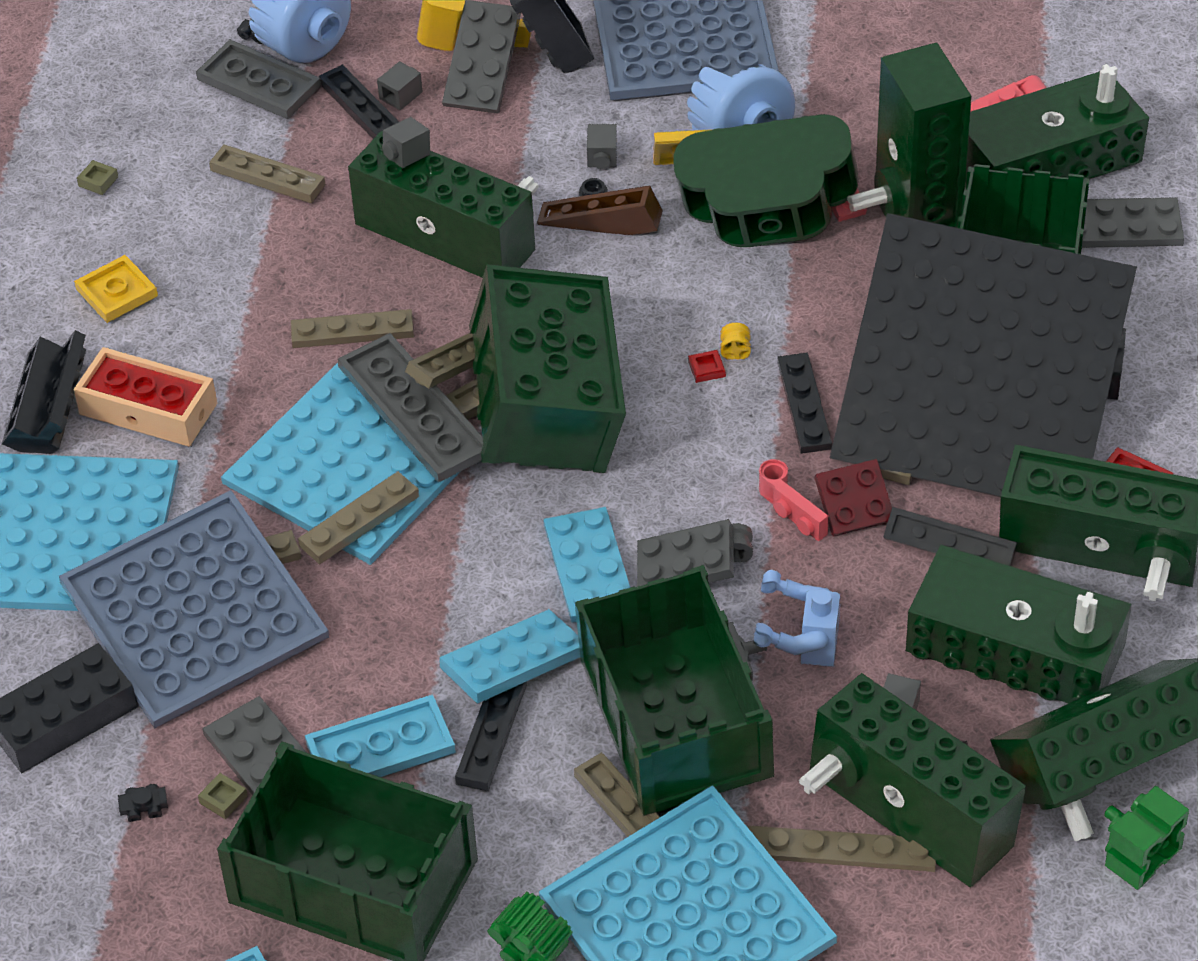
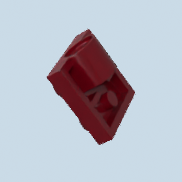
(854, 497)

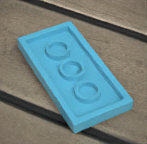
(585, 556)
(512, 656)
(387, 739)

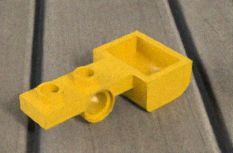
(441, 21)

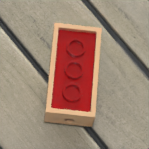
(145, 396)

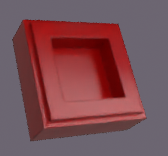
(706, 366)

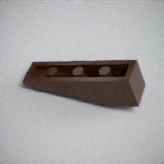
(613, 212)

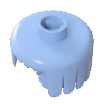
(300, 28)
(738, 100)

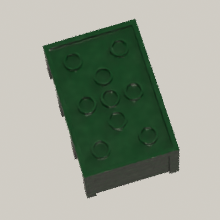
(1026, 207)
(547, 369)
(674, 690)
(349, 855)

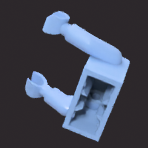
(819, 625)

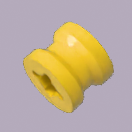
(735, 341)

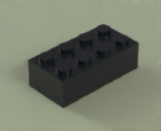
(556, 31)
(63, 707)

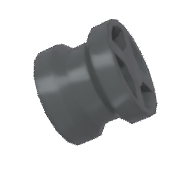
(742, 542)

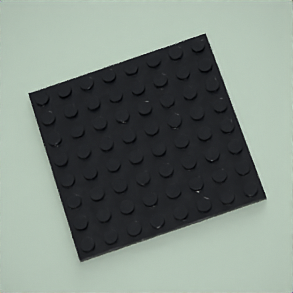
(979, 352)

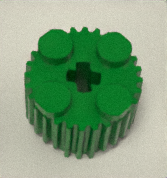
(529, 931)

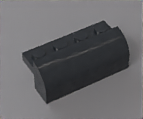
(45, 395)

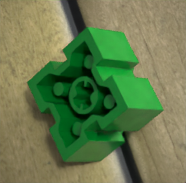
(1144, 837)

